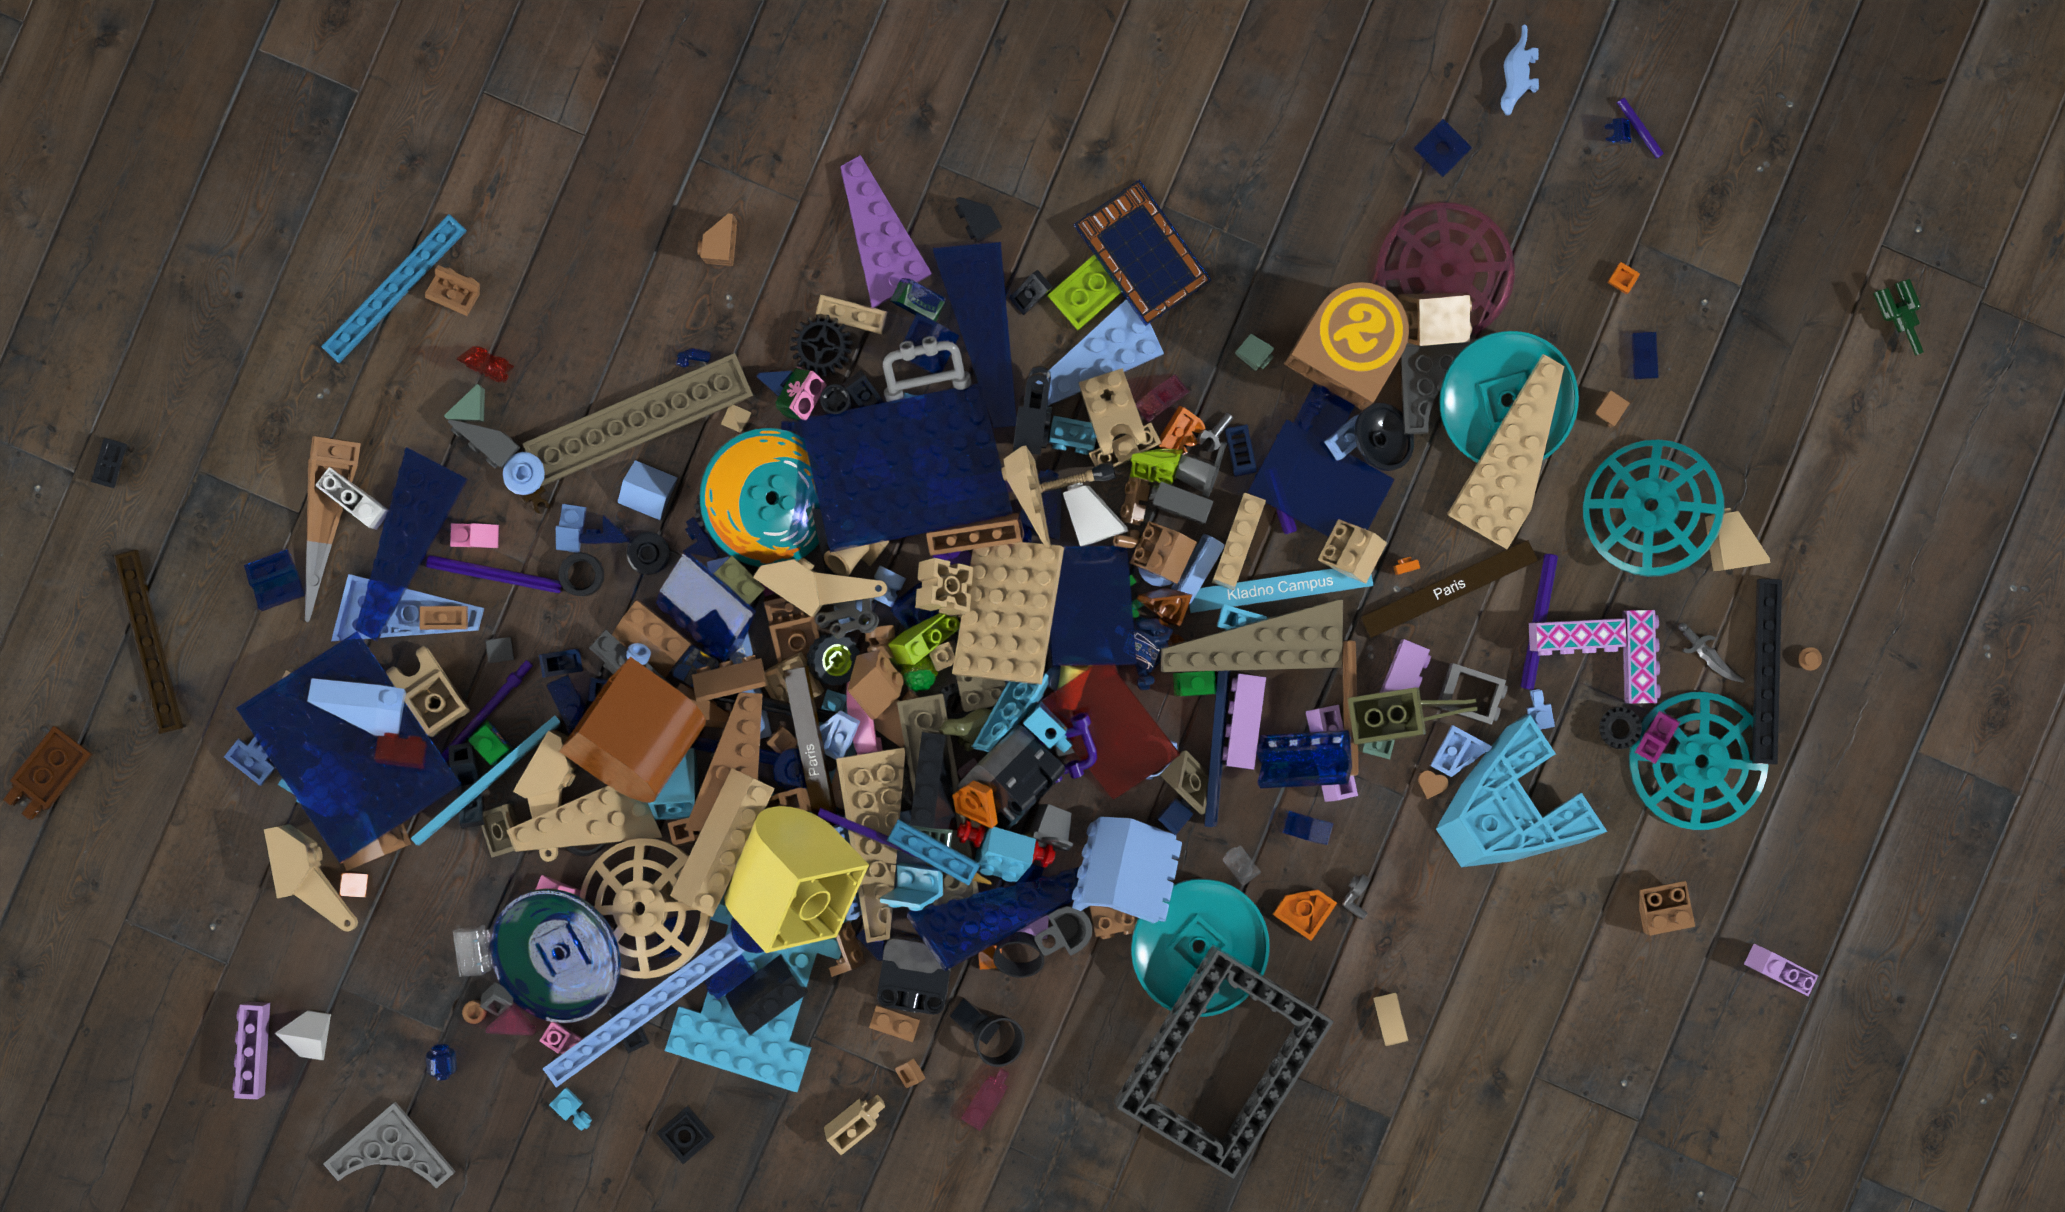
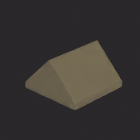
(1189, 780)
(496, 823)

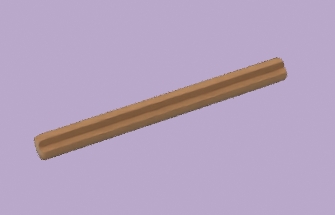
(1349, 691)

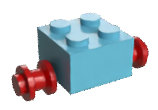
(1003, 851)

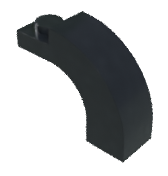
(466, 770)

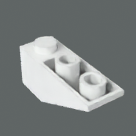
(352, 498)

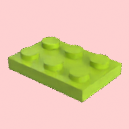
(1084, 293)

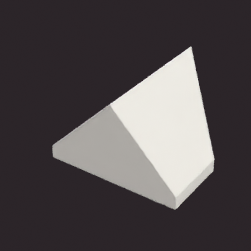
(307, 1034)

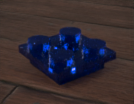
(1442, 134)

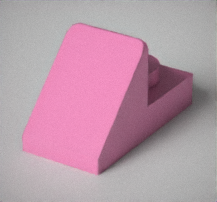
(474, 535)

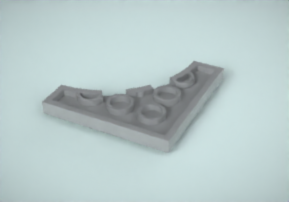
(391, 1141)

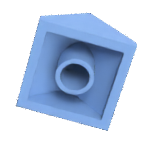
(647, 489)

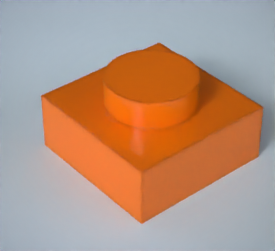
(1623, 278)
(1406, 565)

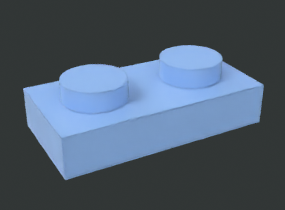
(1343, 440)

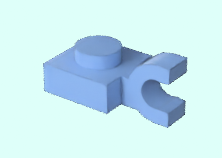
(1540, 712)

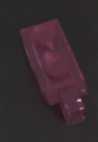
(986, 1100)

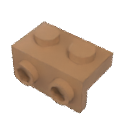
(453, 290)

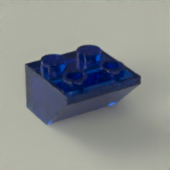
(925, 327)

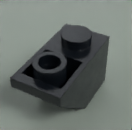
(979, 217)

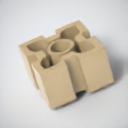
(944, 587)

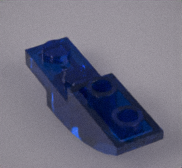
(567, 701)

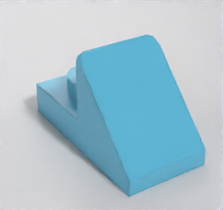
(1234, 617)

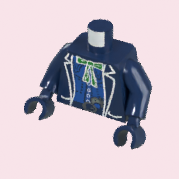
(1149, 639)

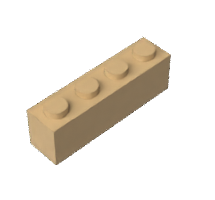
(1239, 541)

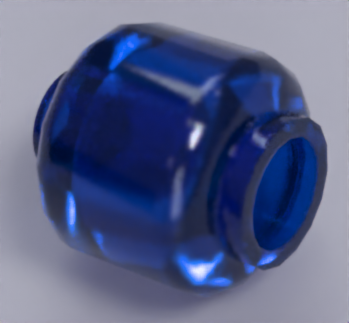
(441, 1062)

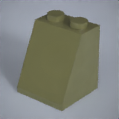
(739, 580)

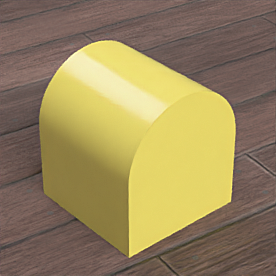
(793, 880)

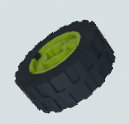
(832, 659)

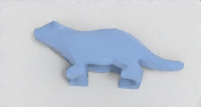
(1517, 73)

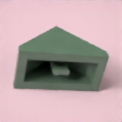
(469, 407)

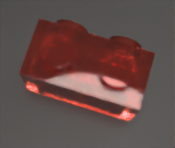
(400, 751)

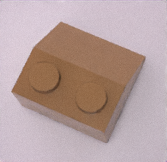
(719, 242)
(874, 683)

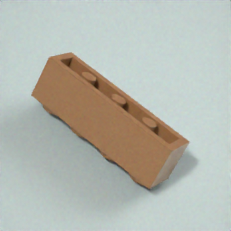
(976, 535)

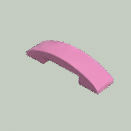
(865, 736)

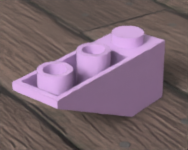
(1781, 969)

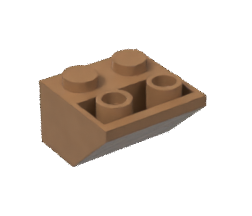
(1163, 552)
(1665, 908)

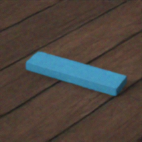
(933, 852)

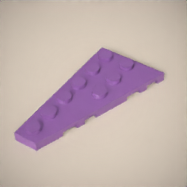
(881, 239)

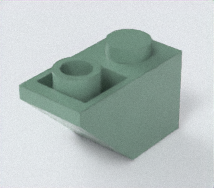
(1255, 352)

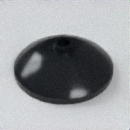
(1386, 426)

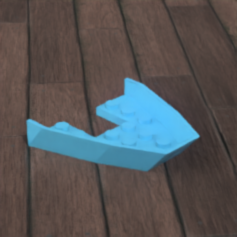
(1494, 816)

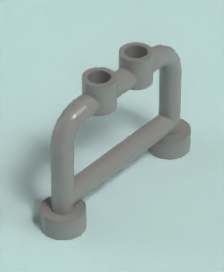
(894, 390)

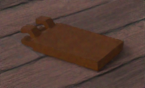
(47, 772)

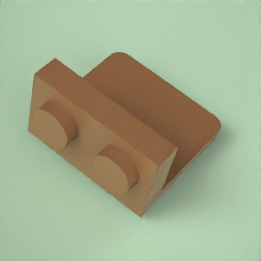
(1111, 921)

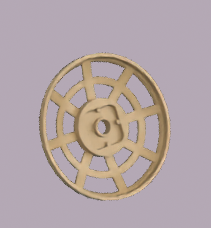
(655, 906)

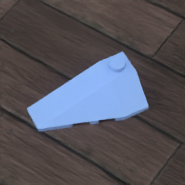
(368, 706)

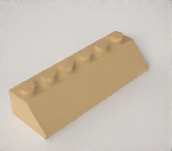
(721, 842)

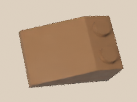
(387, 844)

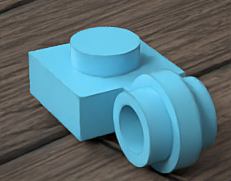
(566, 1105)

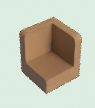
(1612, 408)

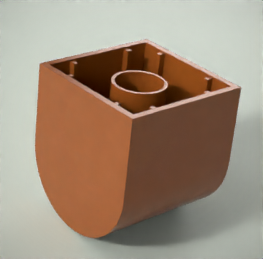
(635, 732)

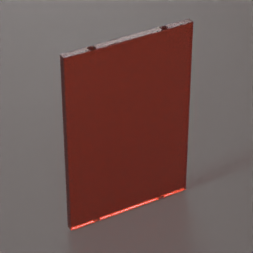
(1123, 732)

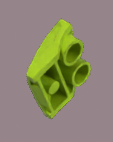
(1156, 465)

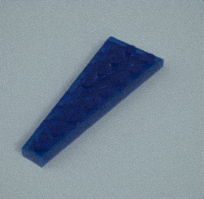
(977, 922)

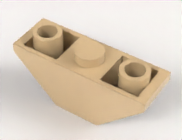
(1125, 447)

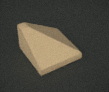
(736, 418)

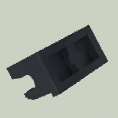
(109, 462)

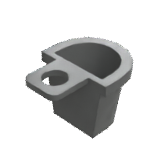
(1199, 471)
(1051, 827)
(1070, 929)

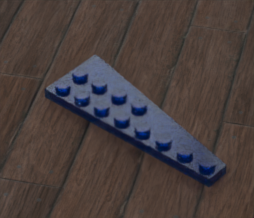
(978, 298)
(415, 516)

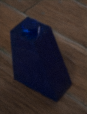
(1051, 505)

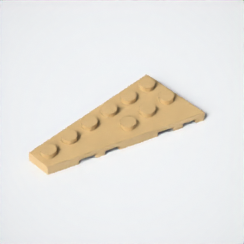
(589, 820)

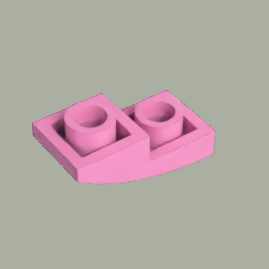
(559, 1038)

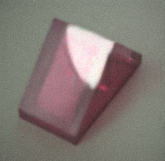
(512, 1023)

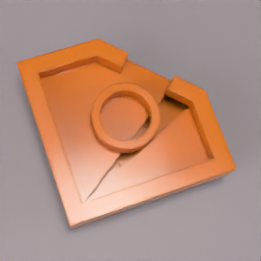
(976, 803)
(1305, 911)

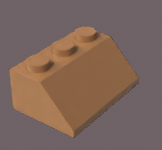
(648, 628)
(729, 678)

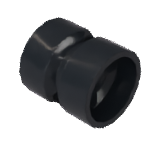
(835, 399)

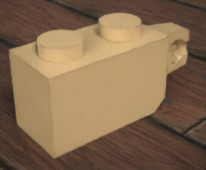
(853, 1124)

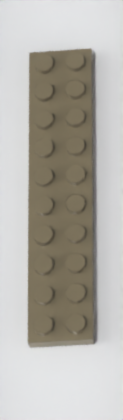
(640, 418)
(928, 715)

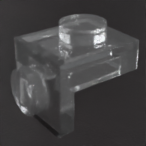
(1241, 865)

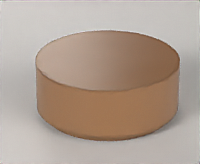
(473, 1012)

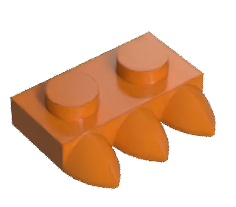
(1179, 430)

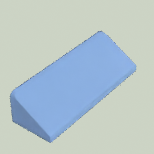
(1199, 565)

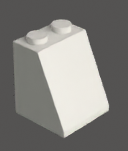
(1091, 515)

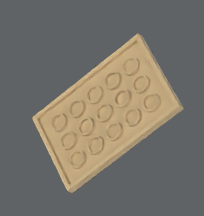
(1009, 612)

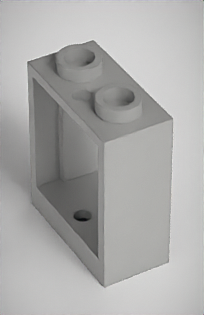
(1450, 684)

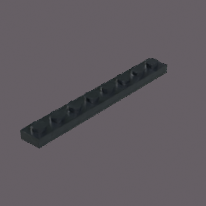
(1767, 671)

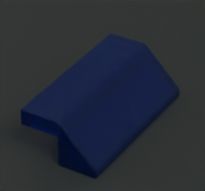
(1304, 759)

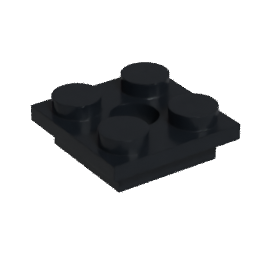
(685, 1121)

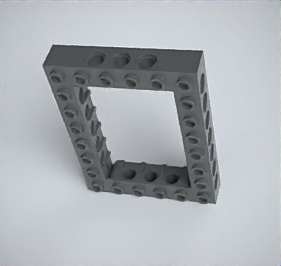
(1231, 1151)

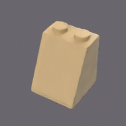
(1437, 318)
(1735, 543)

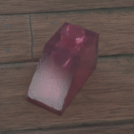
(1161, 398)

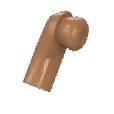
(1129, 541)

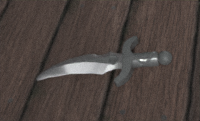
(1707, 653)

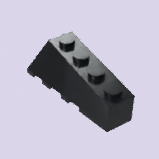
(933, 790)

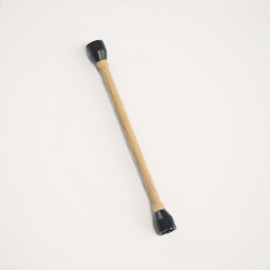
(1102, 472)

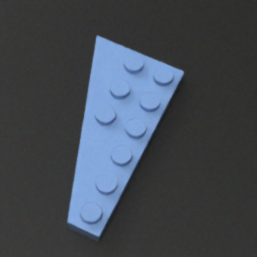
(1112, 345)

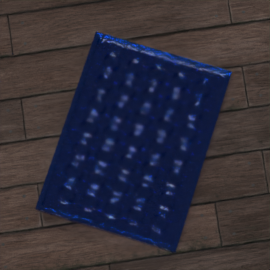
(905, 467)
(333, 761)

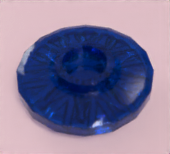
(789, 770)

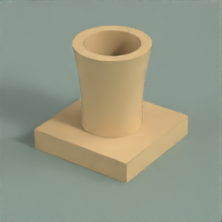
(844, 561)

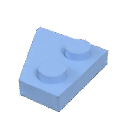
(838, 734)
(1458, 751)

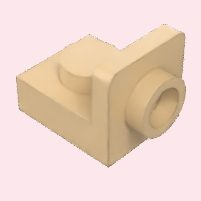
(943, 655)

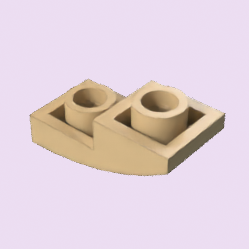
(1390, 1019)

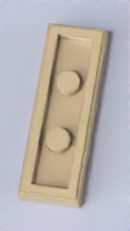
(852, 314)

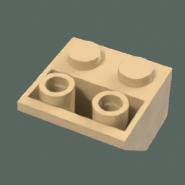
(1352, 551)

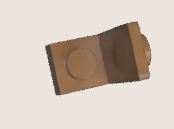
(850, 950)

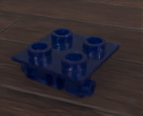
(1323, 412)

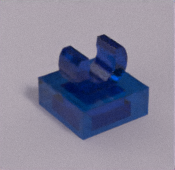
(1621, 131)

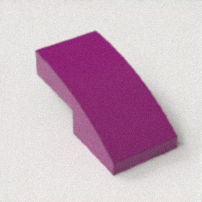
(1657, 737)

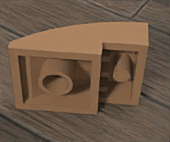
(790, 627)

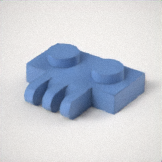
(251, 760)

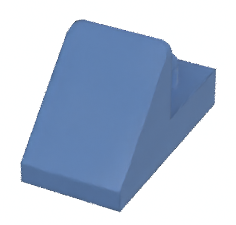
(570, 528)

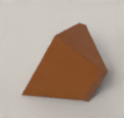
(1167, 604)

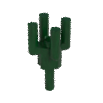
(1902, 313)

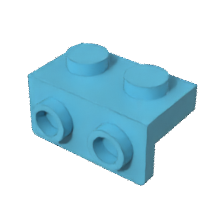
(1072, 434)

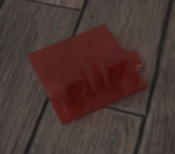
(480, 360)

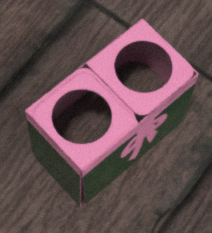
(800, 380)

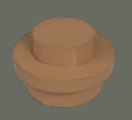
(1810, 658)

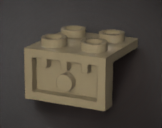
(979, 692)

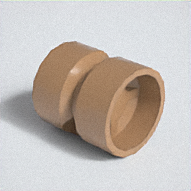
(880, 638)

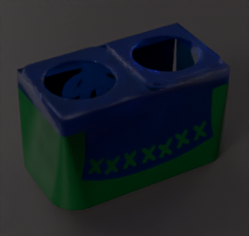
(917, 299)

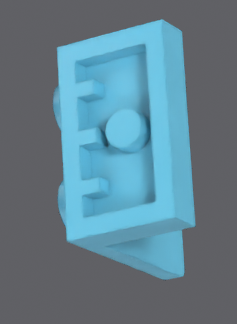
(915, 887)

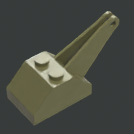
(1394, 715)

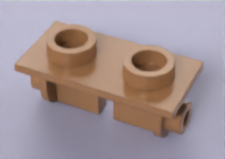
(1131, 510)

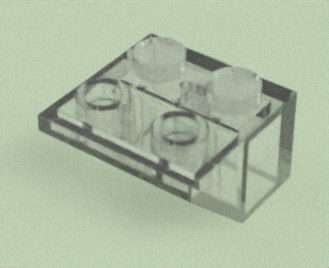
(472, 950)

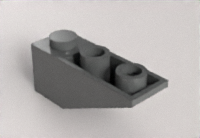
(493, 443)

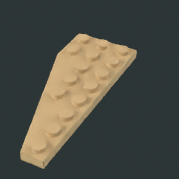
(1506, 476)

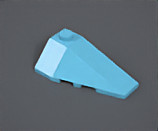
(1009, 710)

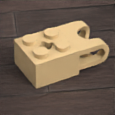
(1111, 409)
(424, 688)

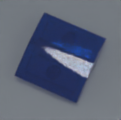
(274, 580)

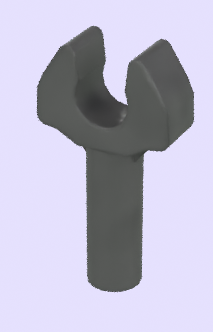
(1214, 433)

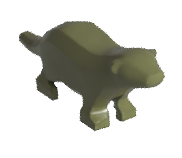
(966, 727)

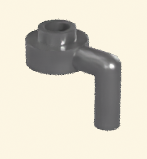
(1358, 885)

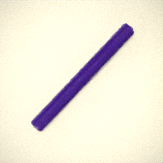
(494, 574)
(1540, 615)

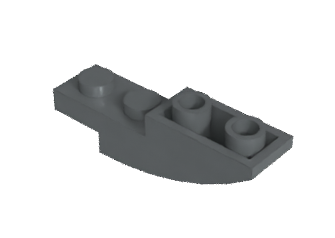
(613, 653)

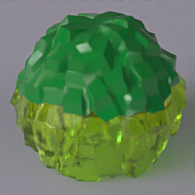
(920, 675)

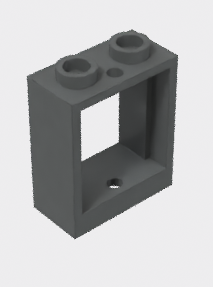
(1180, 503)

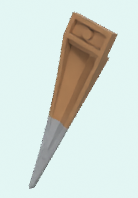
(322, 510)

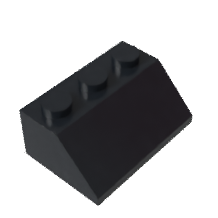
(765, 994)

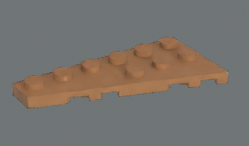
(735, 750)

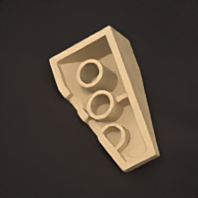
(1023, 478)

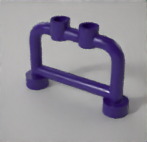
(1080, 727)

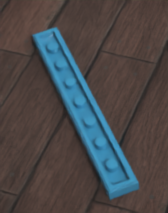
(394, 288)

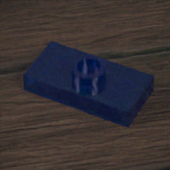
(1645, 355)

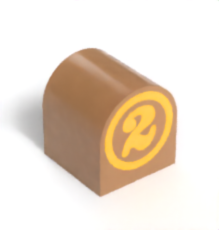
(1352, 342)

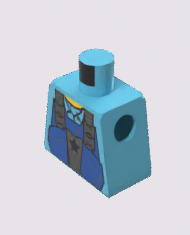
(1041, 719)

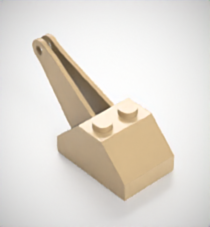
(810, 590)
(545, 778)
(297, 872)

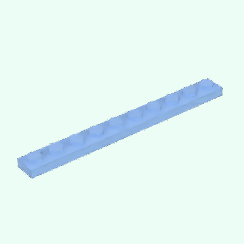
(642, 1010)

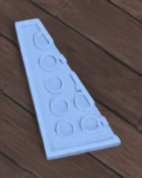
(404, 620)

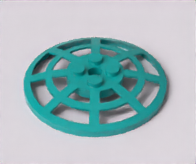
(1660, 519)
(1689, 773)

